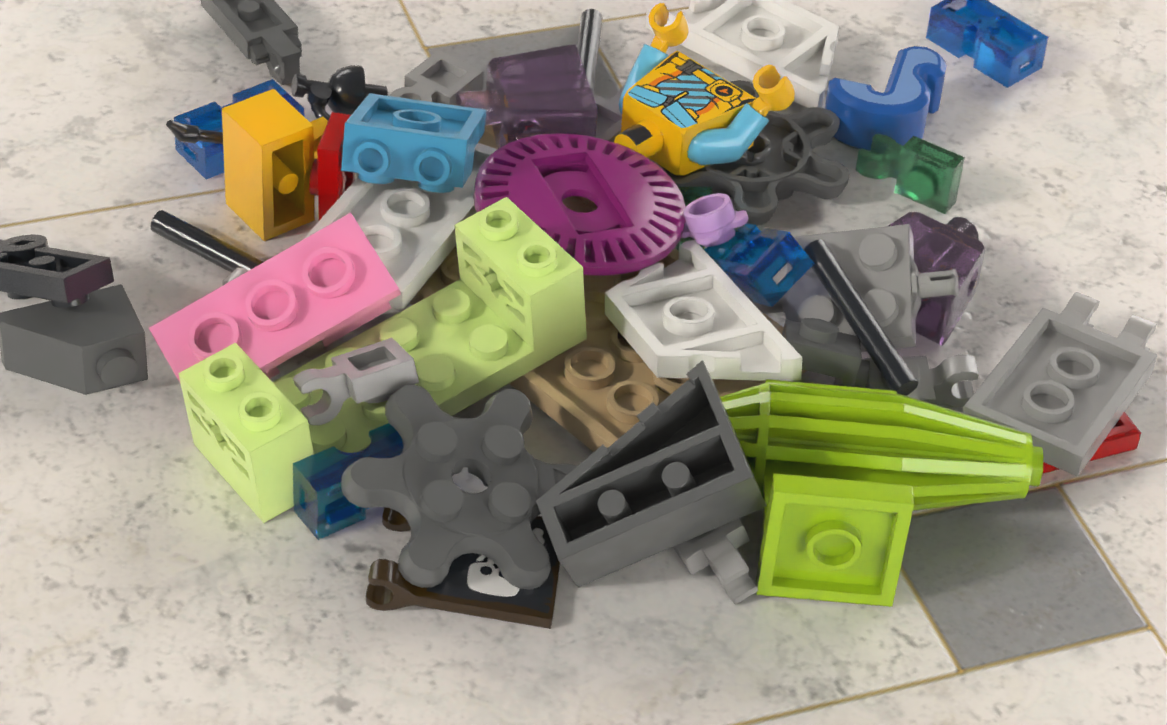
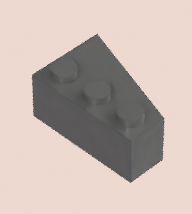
(653, 486)

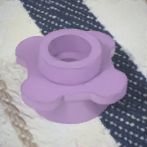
(712, 220)

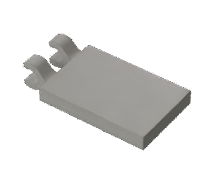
(1067, 382)

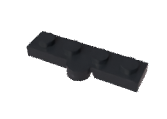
(53, 274)

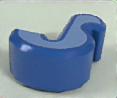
(898, 112)

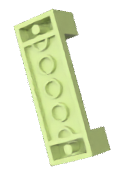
(503, 318)

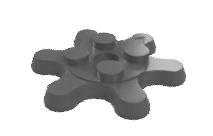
(779, 166)
(440, 514)

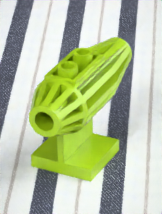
(850, 471)

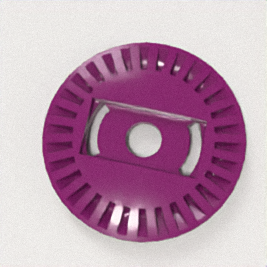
(636, 200)

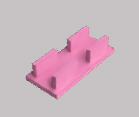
(286, 303)

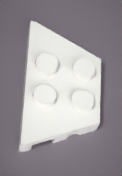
(763, 33)
(696, 315)

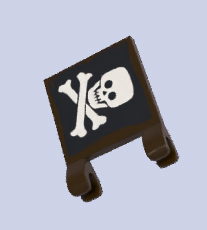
(471, 586)

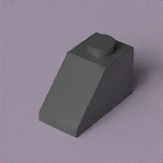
(77, 346)

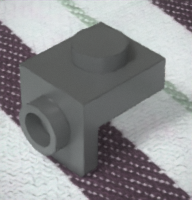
(828, 351)

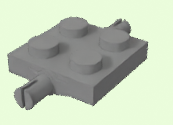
(882, 272)

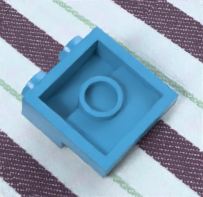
(412, 142)

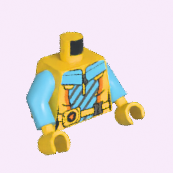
(686, 112)

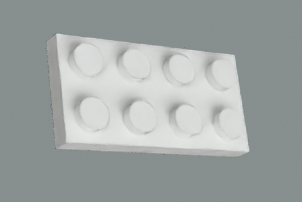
(408, 224)

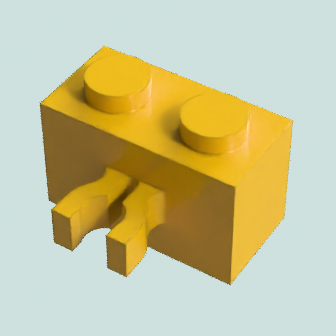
(269, 163)

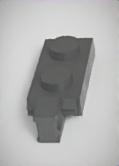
(260, 33)

